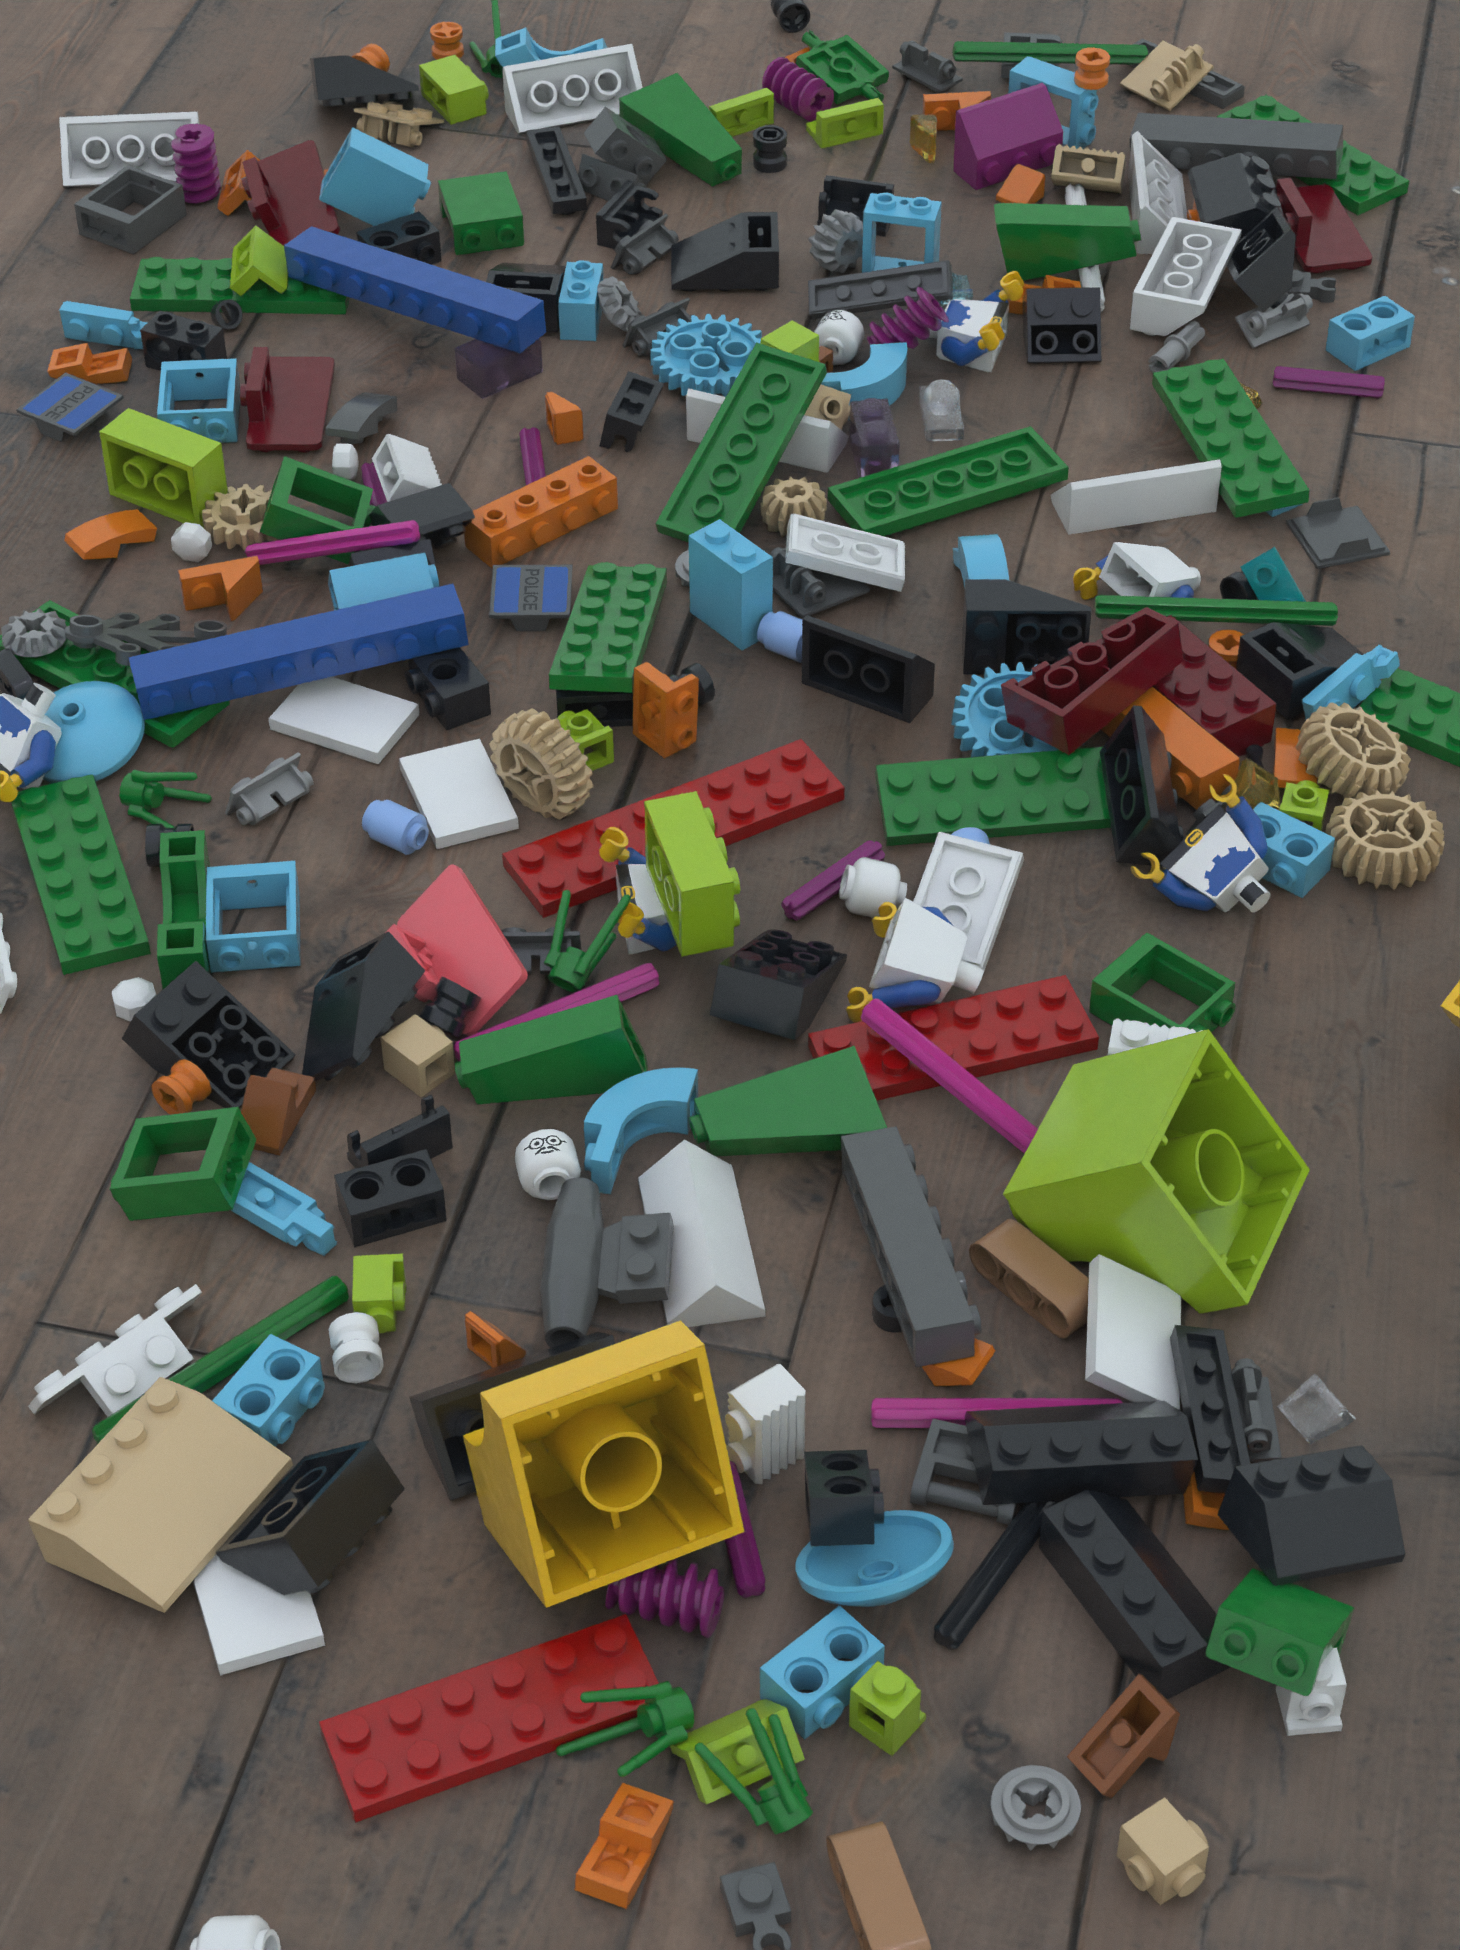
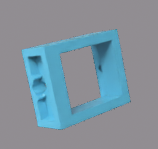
(1060, 82)
(890, 209)
(219, 381)
(230, 890)

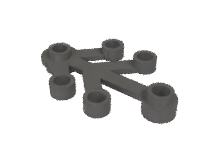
(92, 631)

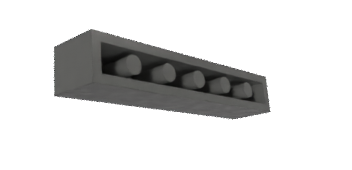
(1287, 147)
(909, 1247)

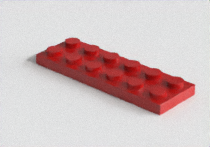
(978, 1032)
(484, 1718)

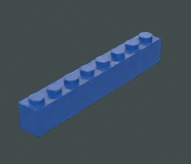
(416, 289)
(298, 651)

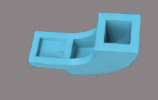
(521, 48)
(878, 378)
(981, 557)
(633, 1110)

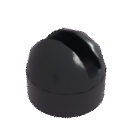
(231, 311)

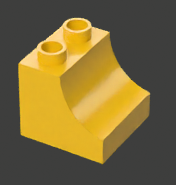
(605, 1464)

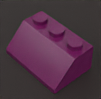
(1006, 133)

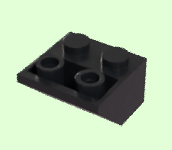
(1062, 325)
(438, 511)

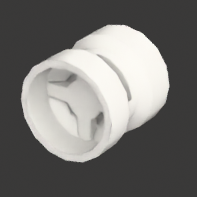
(355, 1347)

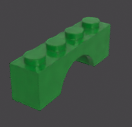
(184, 884)

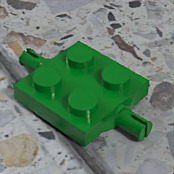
(843, 67)

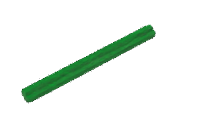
(1048, 52)
(1219, 610)
(235, 1352)

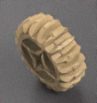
(1352, 751)
(541, 764)
(1385, 839)

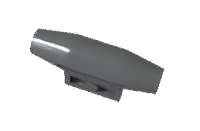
(585, 1259)

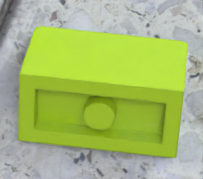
(745, 112)
(847, 123)
(258, 257)
(736, 1748)

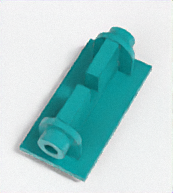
(1271, 578)

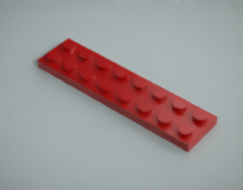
(742, 801)

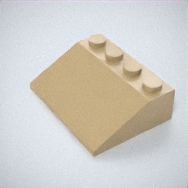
(158, 1496)

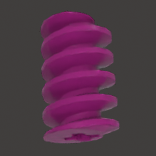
(797, 88)
(196, 162)
(910, 323)
(671, 1596)

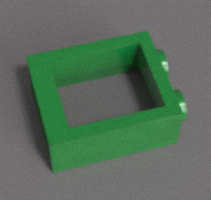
(318, 487)
(1159, 961)
(211, 1189)

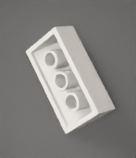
(1181, 275)

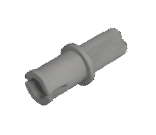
(1176, 347)

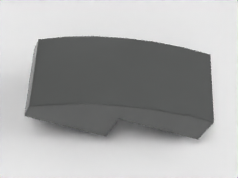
(360, 417)

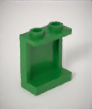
(481, 212)
(1278, 1631)

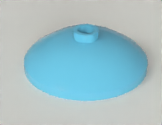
(98, 729)
(905, 1557)

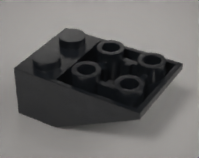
(347, 77)
(729, 255)
(535, 281)
(1017, 625)
(1291, 661)
(776, 983)
(357, 1004)
(210, 1028)

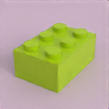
(162, 466)
(691, 873)

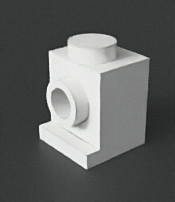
(1323, 1706)

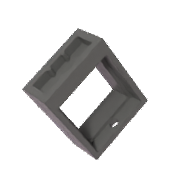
(101, 213)

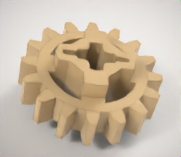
(237, 516)

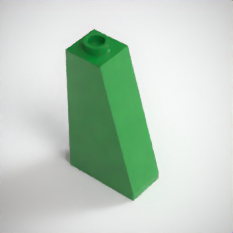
(684, 129)
(1063, 238)
(553, 1055)
(789, 1109)

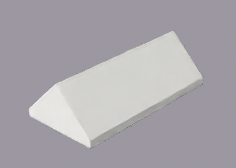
(569, 87)
(105, 144)
(1154, 192)
(812, 446)
(1138, 497)
(711, 1251)

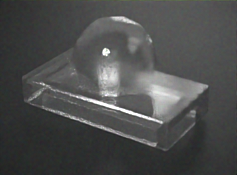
(941, 411)

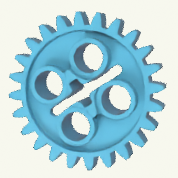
(702, 353)
(982, 717)

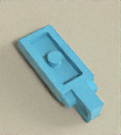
(101, 325)
(1353, 680)
(283, 1211)

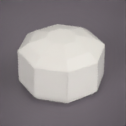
(345, 461)
(191, 542)
(132, 996)

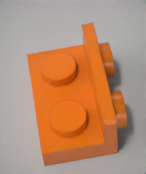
(664, 710)

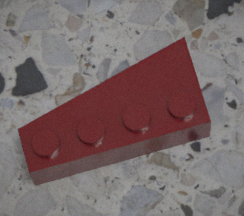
(1096, 681)

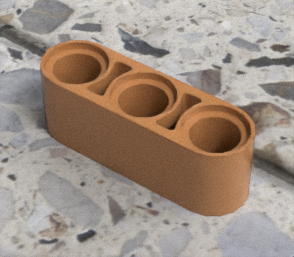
(1033, 1277)
(875, 1890)

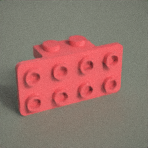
(459, 940)

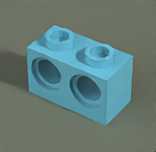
(579, 301)
(1369, 333)
(1296, 851)
(273, 1389)
(814, 1665)

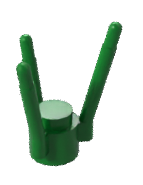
(490, 63)
(143, 792)
(574, 966)
(664, 1715)
(782, 1798)

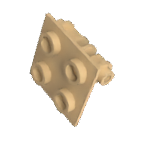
(1168, 74)
(393, 123)

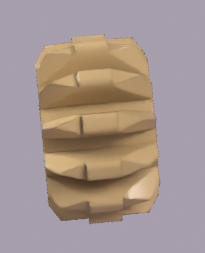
(791, 497)

